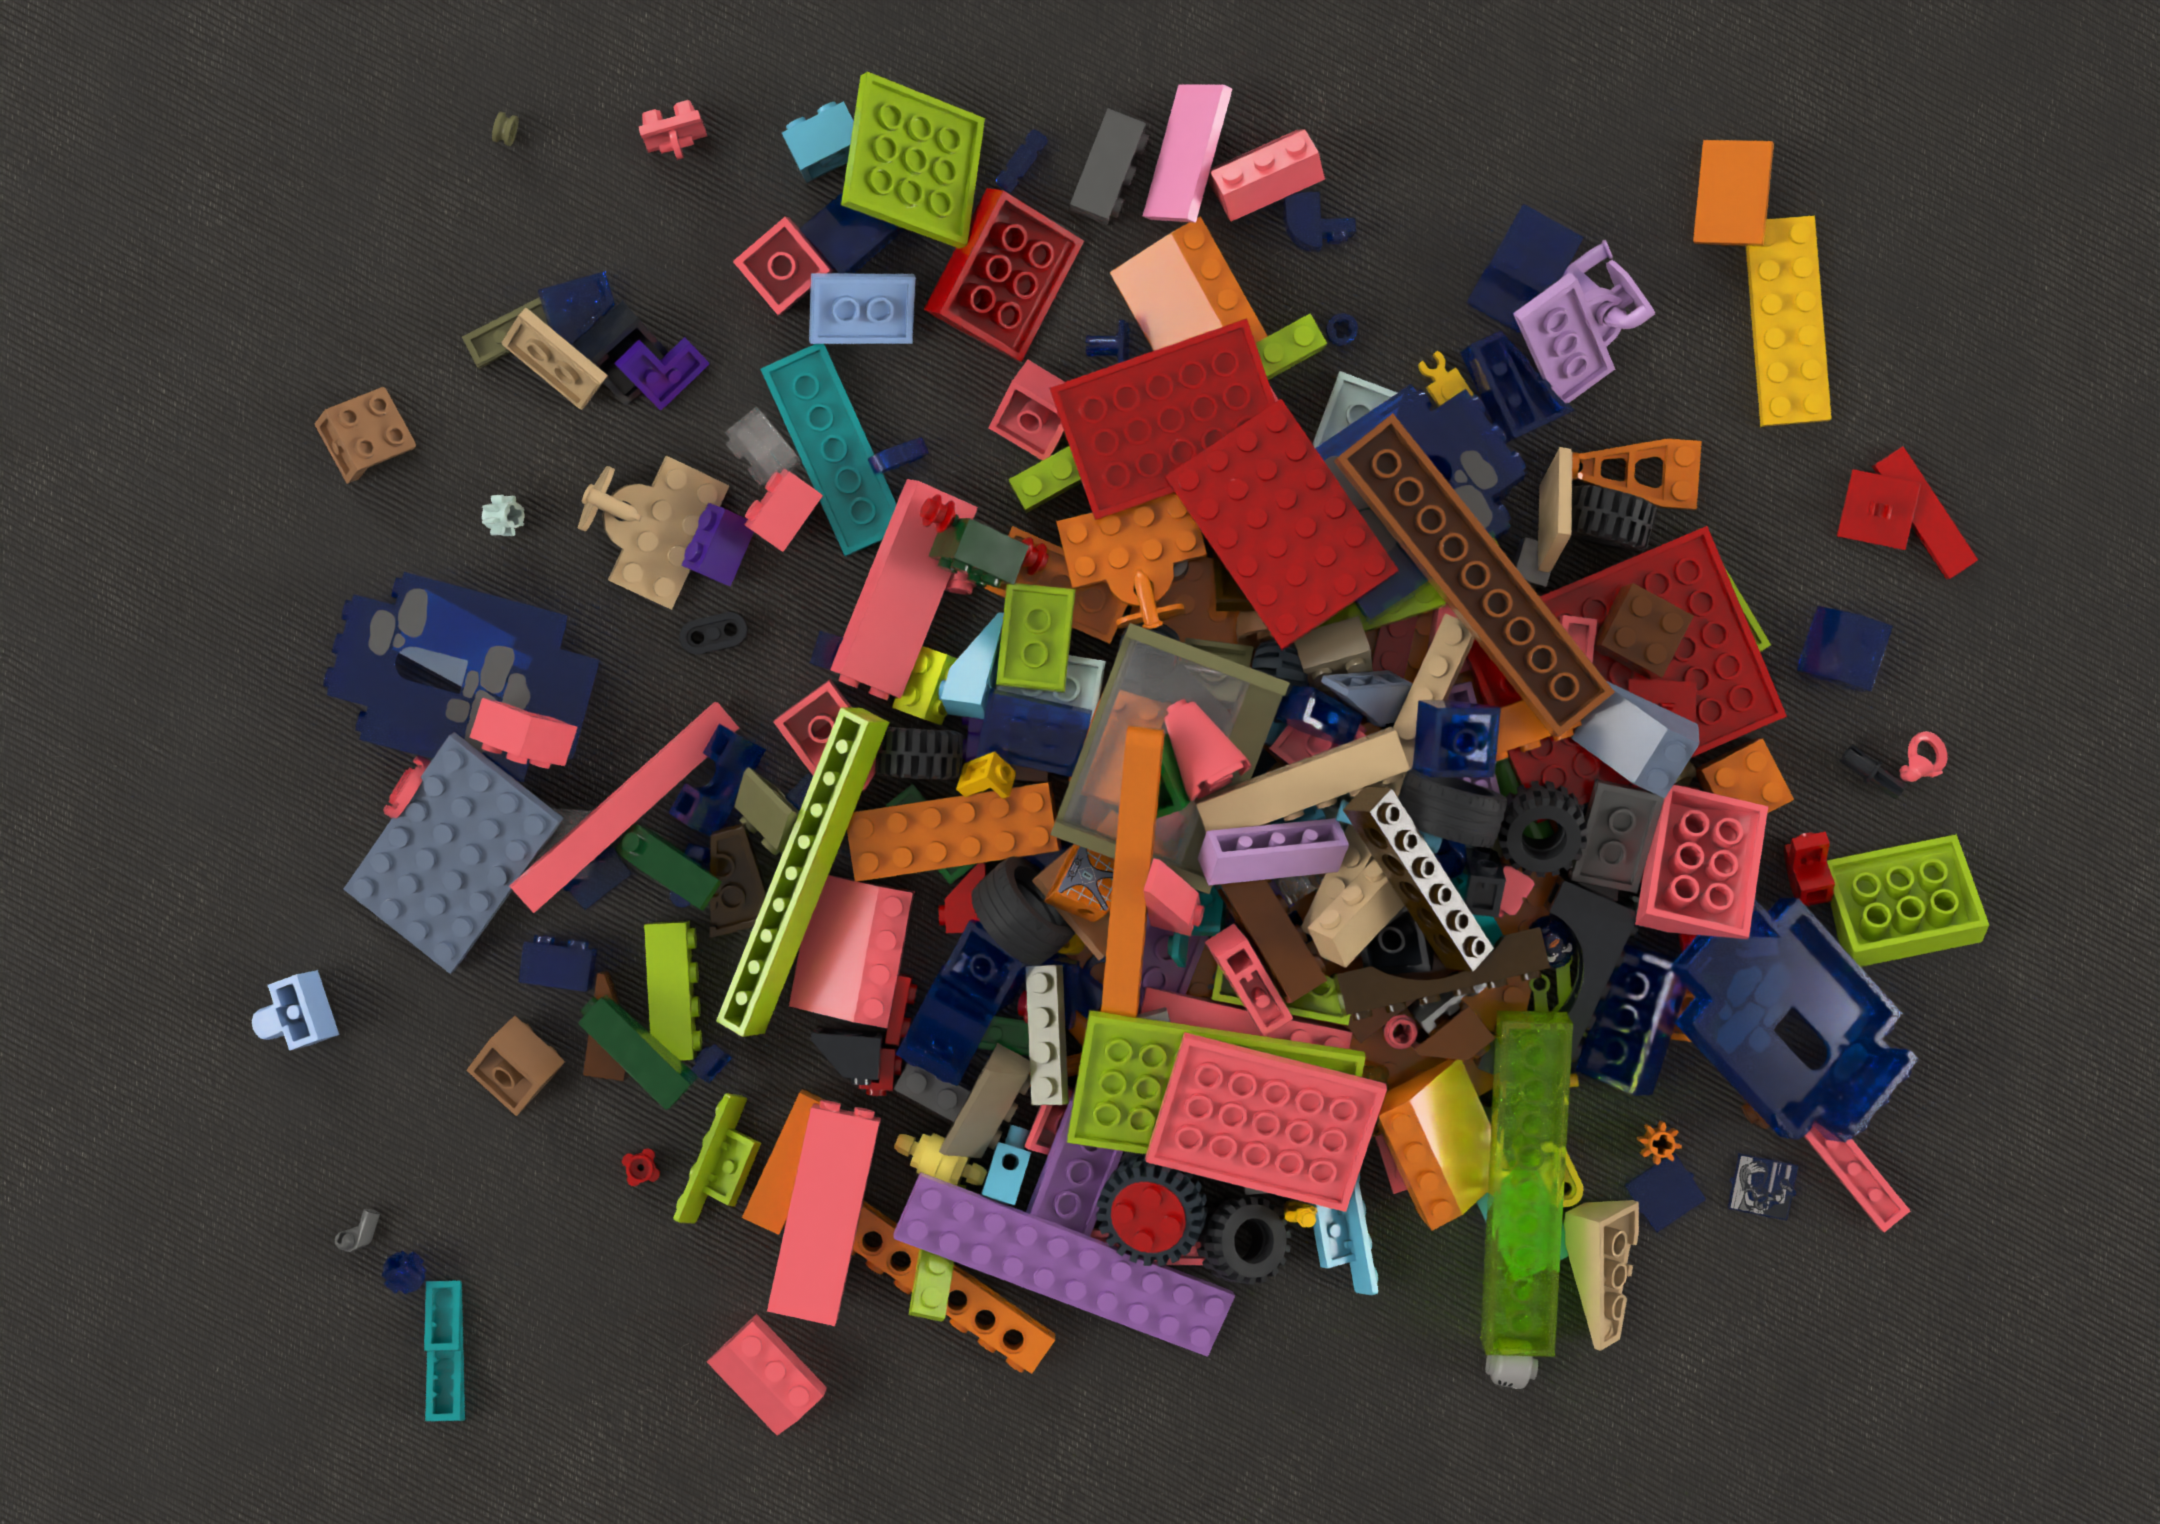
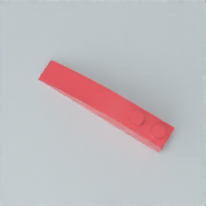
(1235, 1018)

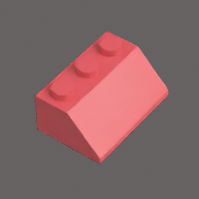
(1266, 174)
(767, 1375)

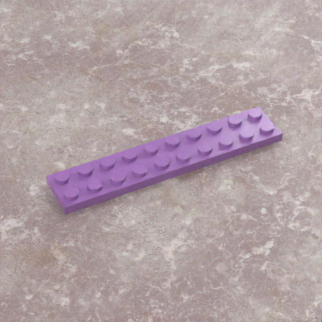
(1076, 1172)
(1062, 1264)

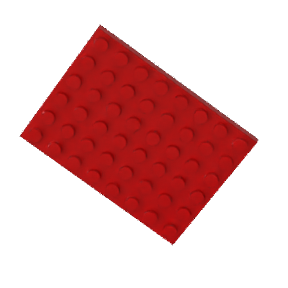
(1715, 652)

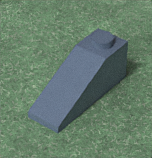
(1373, 694)

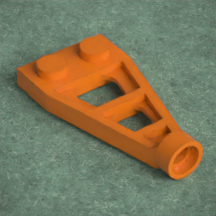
(1679, 471)

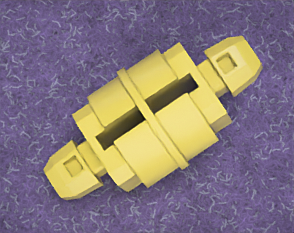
(931, 1162)

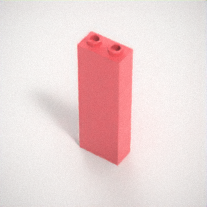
(896, 599)
(824, 1213)

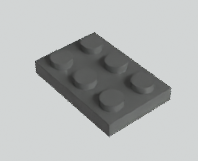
(1619, 836)

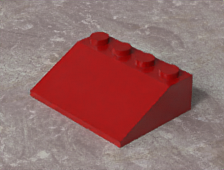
(1005, 274)

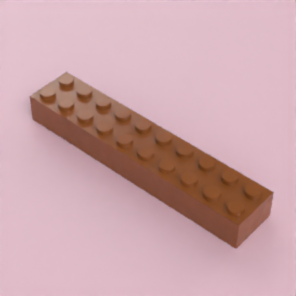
(1474, 576)

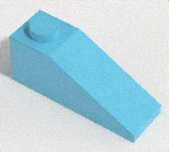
(973, 674)

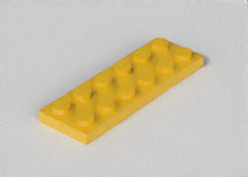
(1788, 324)

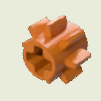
(1663, 1150)

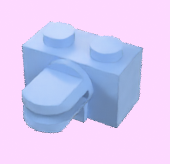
(298, 1012)

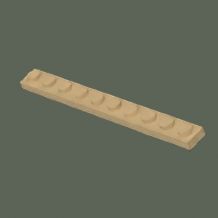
(1431, 683)

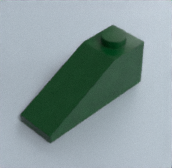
(668, 865)

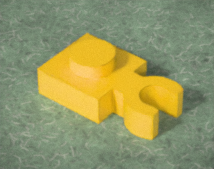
(1445, 383)

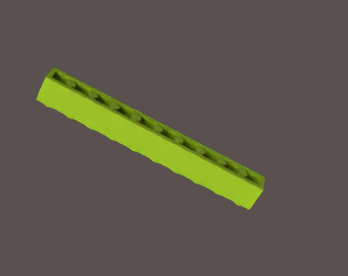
(1060, 472)
(802, 871)

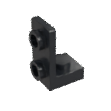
(1484, 881)

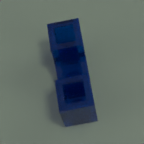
(710, 805)

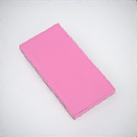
(1187, 152)

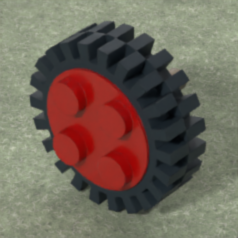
(1151, 1211)

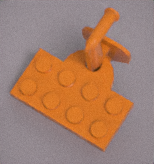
(1131, 552)

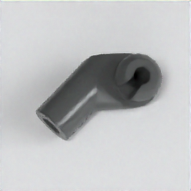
(360, 1235)

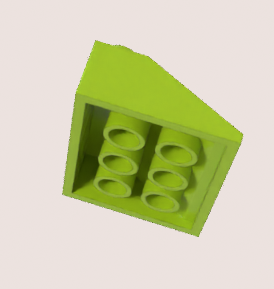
(1906, 901)

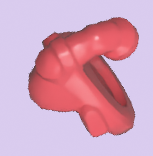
(1921, 766)

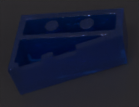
(1511, 387)

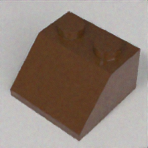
(1455, 1036)

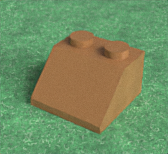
(515, 1065)

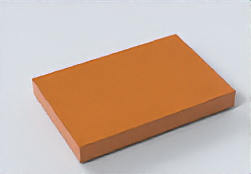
(1733, 192)

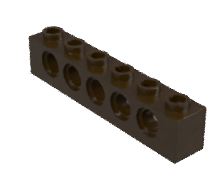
(1418, 878)

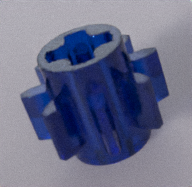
(404, 1272)

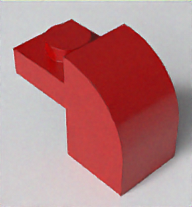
(1809, 869)

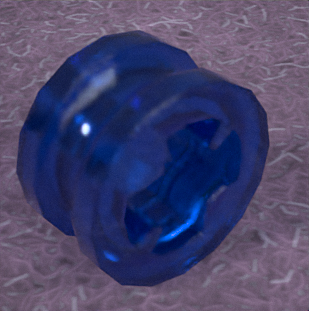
(1352, 327)

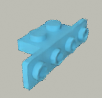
(1345, 1239)

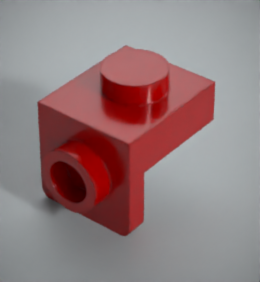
(890, 1066)

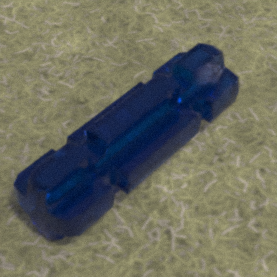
(1021, 160)

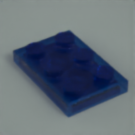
(1034, 732)

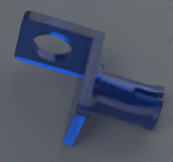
(1110, 345)

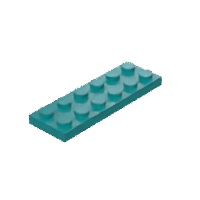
(831, 446)

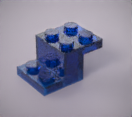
(1523, 265)
(945, 1032)

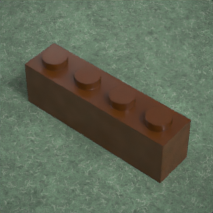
(1274, 937)

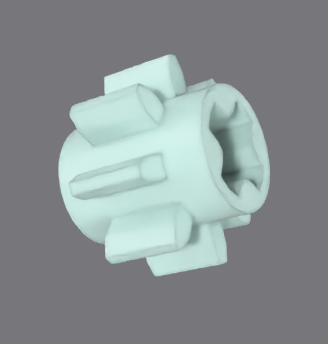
(503, 515)

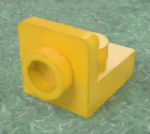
(986, 773)

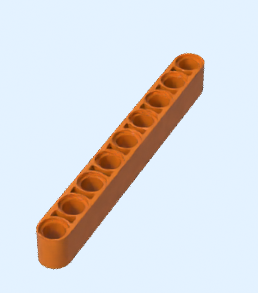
(1131, 869)

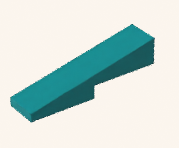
(444, 1351)

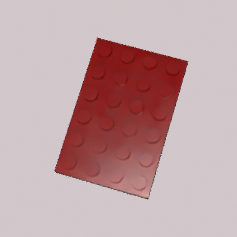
(1159, 412)
(1281, 524)

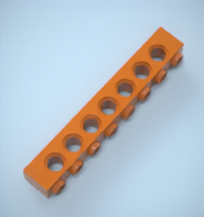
(1021, 1356)

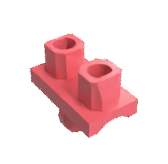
(673, 132)

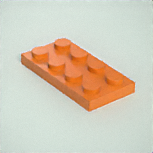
(1094, 605)

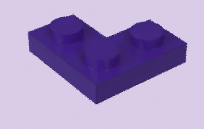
(664, 378)

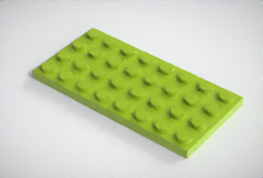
(1130, 1064)

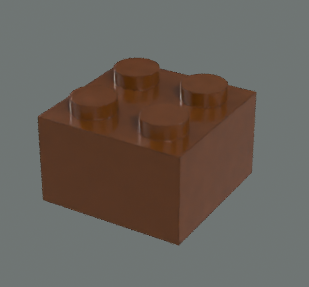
(1642, 631)

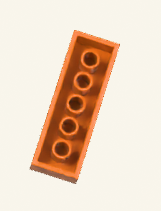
(952, 832)

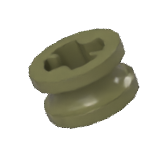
(505, 128)

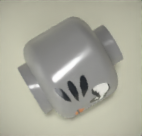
(1511, 1370)

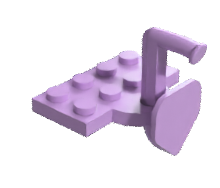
(1576, 322)

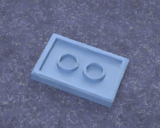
(861, 308)

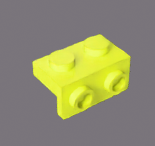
(922, 688)

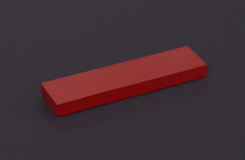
(1930, 518)

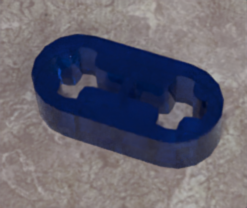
(898, 456)

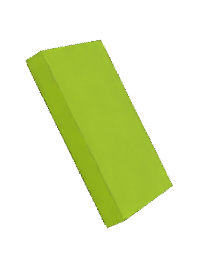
(1035, 637)

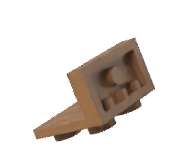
(364, 433)

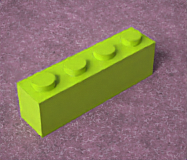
(671, 987)

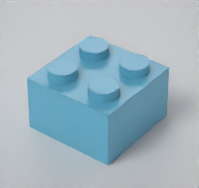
(820, 141)

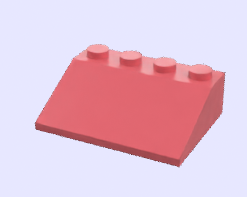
(1703, 865)
(853, 951)

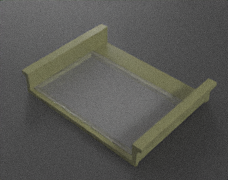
(1143, 683)

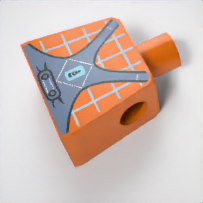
(1083, 884)

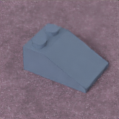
(1639, 740)

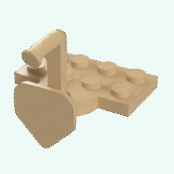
(653, 527)

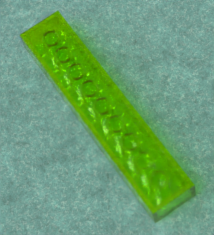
(1526, 1183)

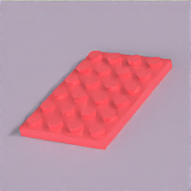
(1265, 1122)

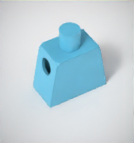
(1005, 1184)

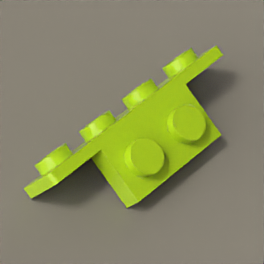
(721, 1163)

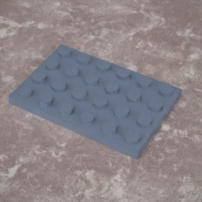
(453, 853)

